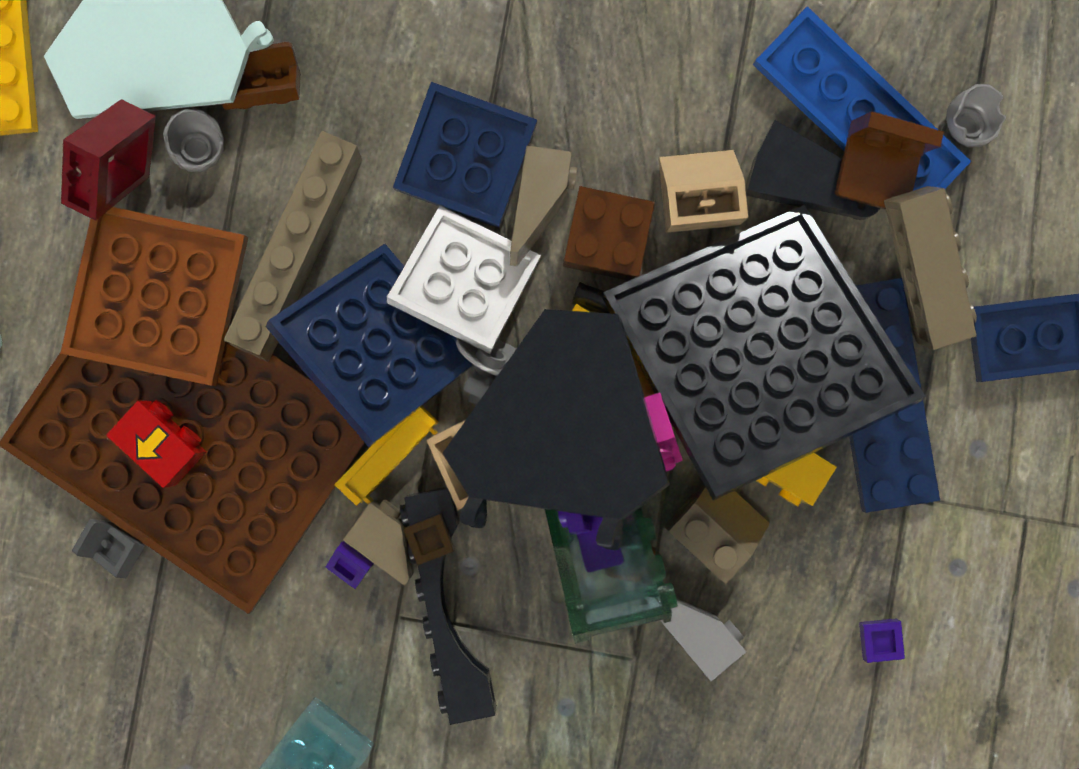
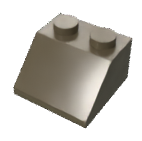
(718, 531)

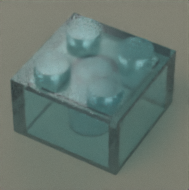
(320, 742)

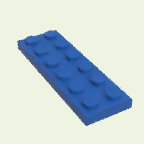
(838, 86)

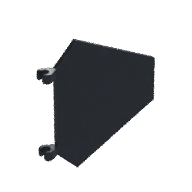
(563, 428)

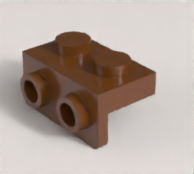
(268, 78)

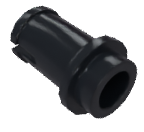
(590, 298)

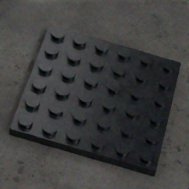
(761, 350)

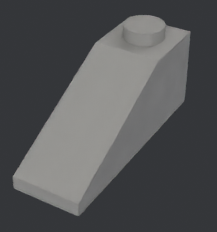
(705, 638)

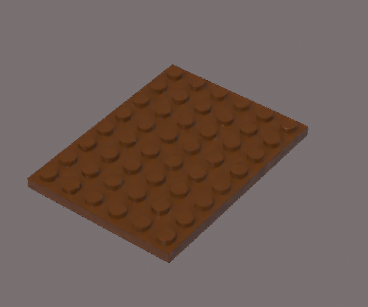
(241, 507)

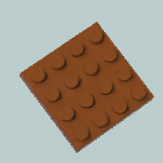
(155, 295)

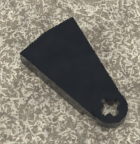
(799, 174)

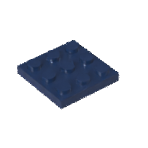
(465, 154)

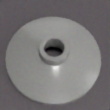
(486, 363)

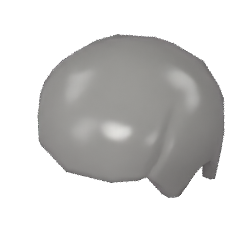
(975, 115)
(193, 140)

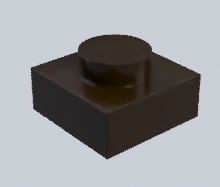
(429, 539)

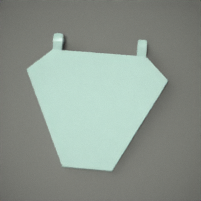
(151, 54)

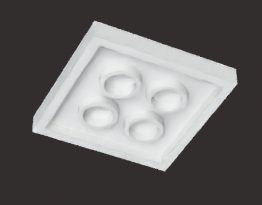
(462, 280)

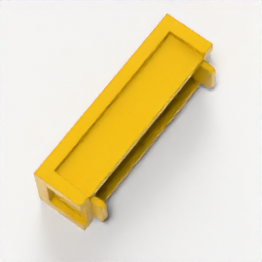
(385, 456)

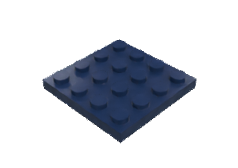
(364, 352)

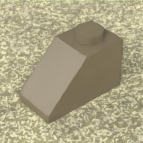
(382, 540)

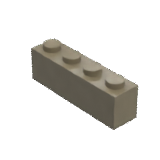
(931, 267)

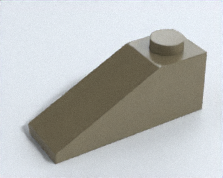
(541, 196)

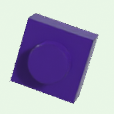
(349, 564)
(881, 640)

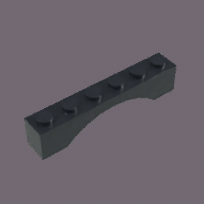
(464, 679)

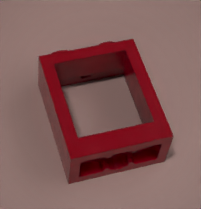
(117, 131)

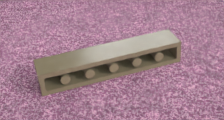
(295, 243)

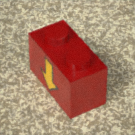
(157, 442)

